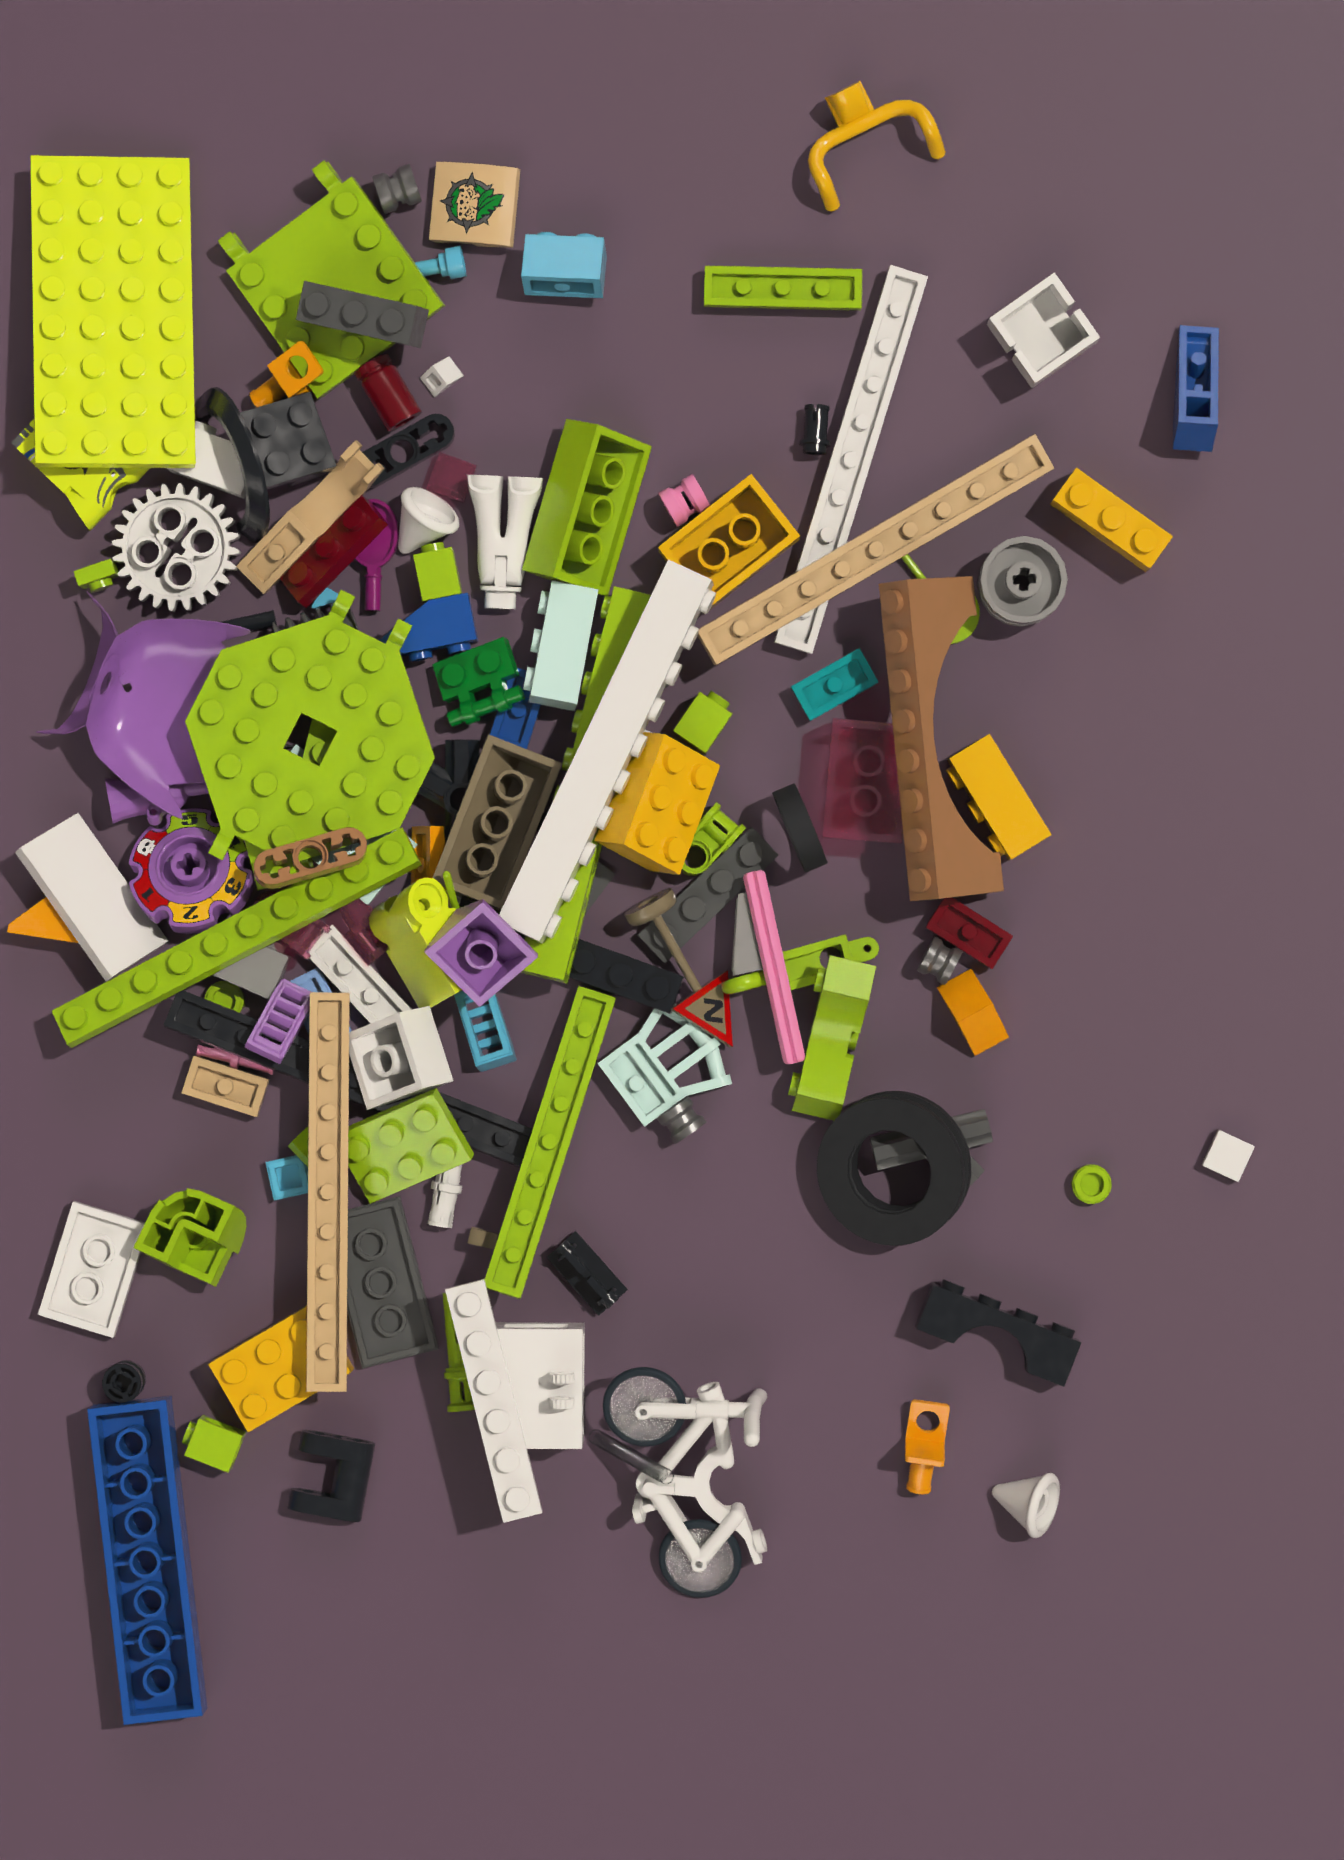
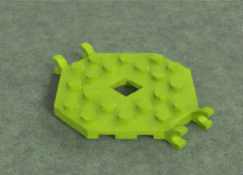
(337, 680)

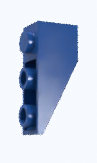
(439, 625)

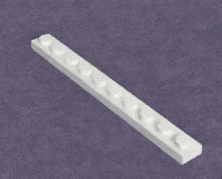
(857, 437)

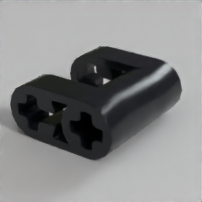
(349, 1479)

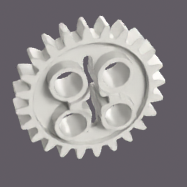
(146, 527)

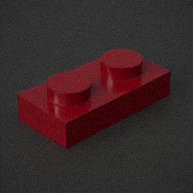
(969, 931)

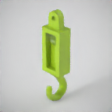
(804, 962)

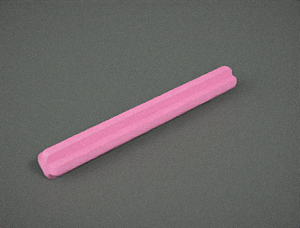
(774, 967)

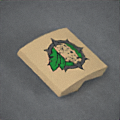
(474, 204)

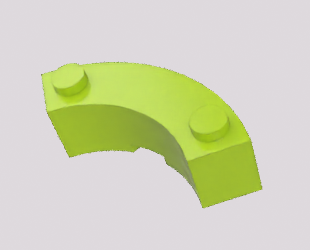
(834, 1030)

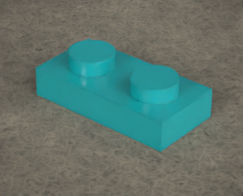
(834, 684)

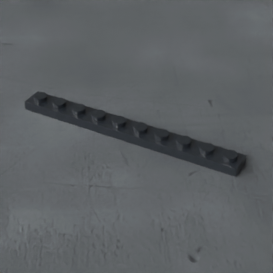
(231, 1030)

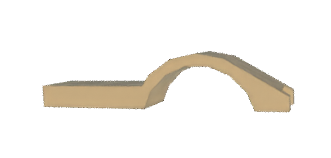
(309, 519)

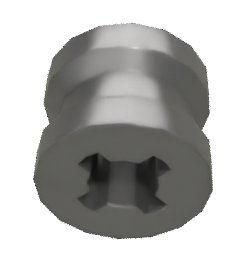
(939, 960)
(681, 1120)

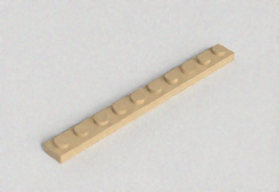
(874, 549)
(327, 1192)

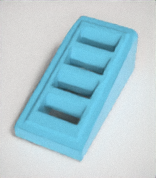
(493, 1059)

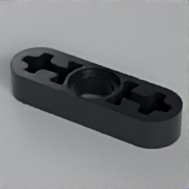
(405, 434)

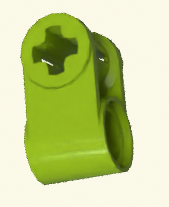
(712, 839)

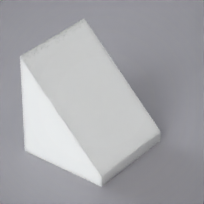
(441, 376)

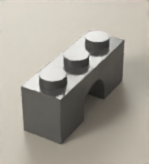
(362, 314)

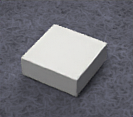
(1228, 1155)

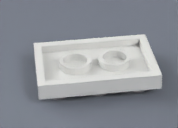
(92, 1270)

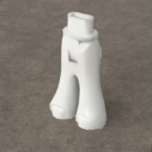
(500, 557)

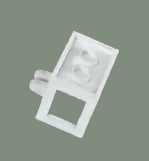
(547, 1380)

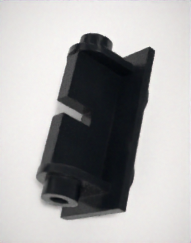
(587, 1273)

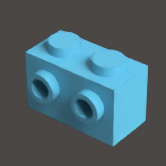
(564, 265)

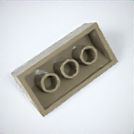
(497, 821)

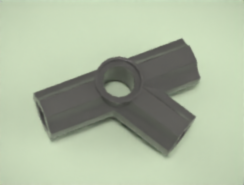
(898, 1149)

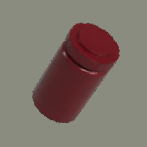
(388, 392)

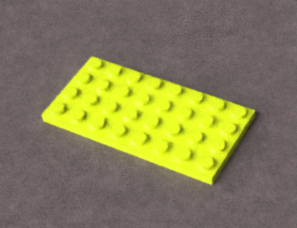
(112, 312)

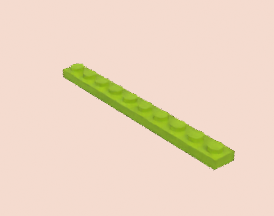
(233, 940)

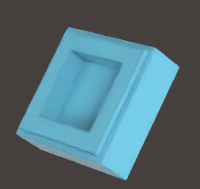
(287, 1177)

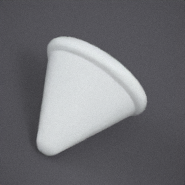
(424, 519)
(1031, 1501)

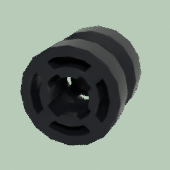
(130, 1378)

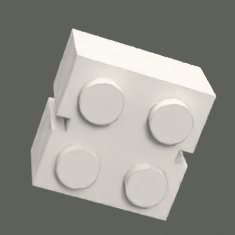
(1042, 330)

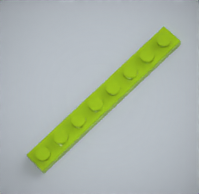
(549, 1142)

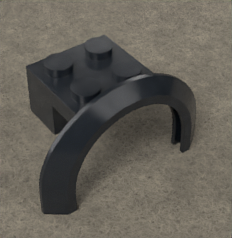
(274, 448)

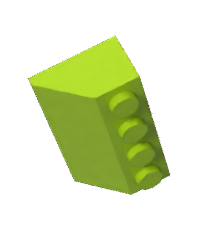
(587, 506)

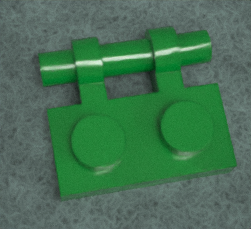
(476, 670)

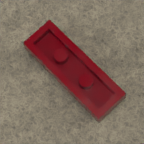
(334, 551)

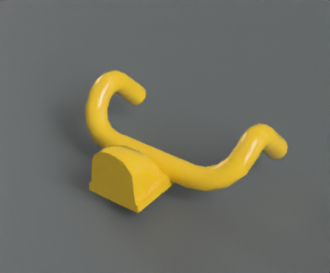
(855, 115)

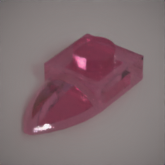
(360, 935)

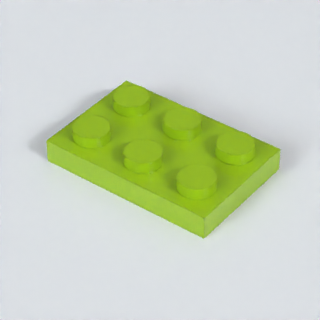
(405, 1145)

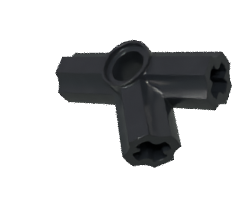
(441, 782)

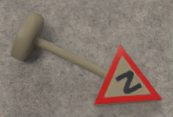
(708, 1005)

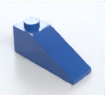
(1196, 389)

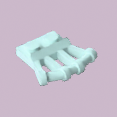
(646, 1082)

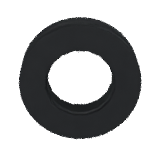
(854, 1203)

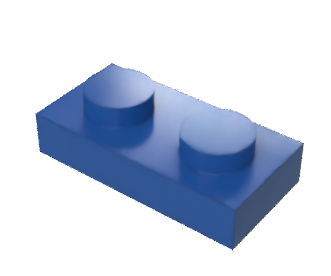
(519, 722)

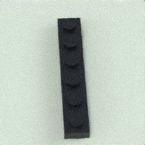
(622, 975)

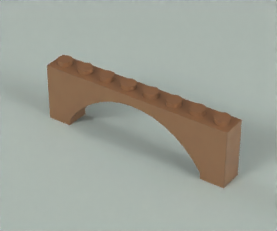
(918, 629)

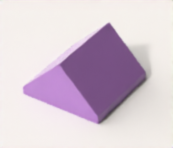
(479, 951)

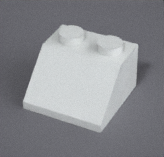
(398, 1057)

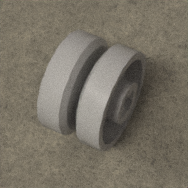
(1036, 562)

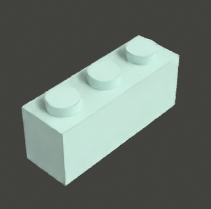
(561, 645)

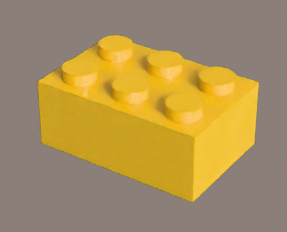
(732, 538)
(660, 805)
(267, 1371)

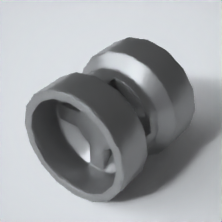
(399, 188)

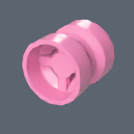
(676, 504)

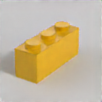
(1111, 520)
(997, 798)

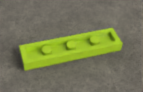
(783, 288)

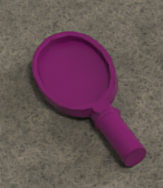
(378, 554)

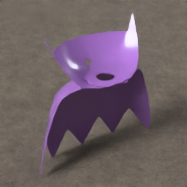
(144, 730)

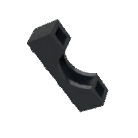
(1046, 1350)

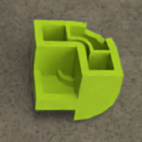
(193, 1234)

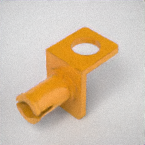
(286, 378)
(924, 1447)

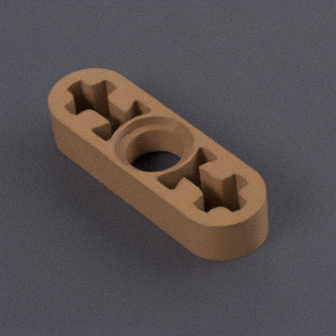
(279, 857)

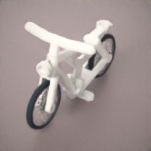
(649, 1409)

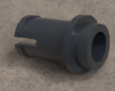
(815, 430)

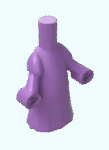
(127, 803)

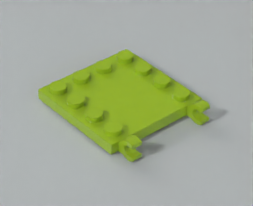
(336, 245)

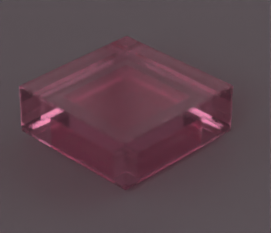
(450, 477)

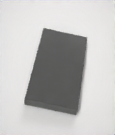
(385, 1286)

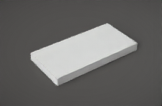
(91, 896)

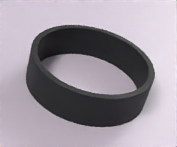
(799, 827)

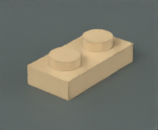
(225, 1086)

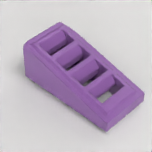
(291, 1001)

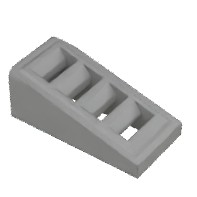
(745, 947)

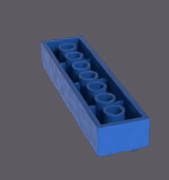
(147, 1560)

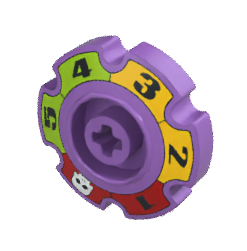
(163, 868)

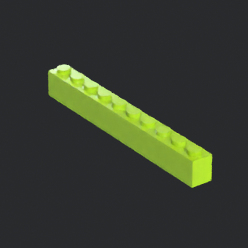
(622, 616)

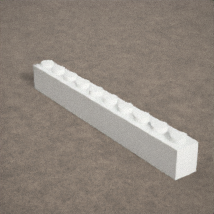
(606, 751)

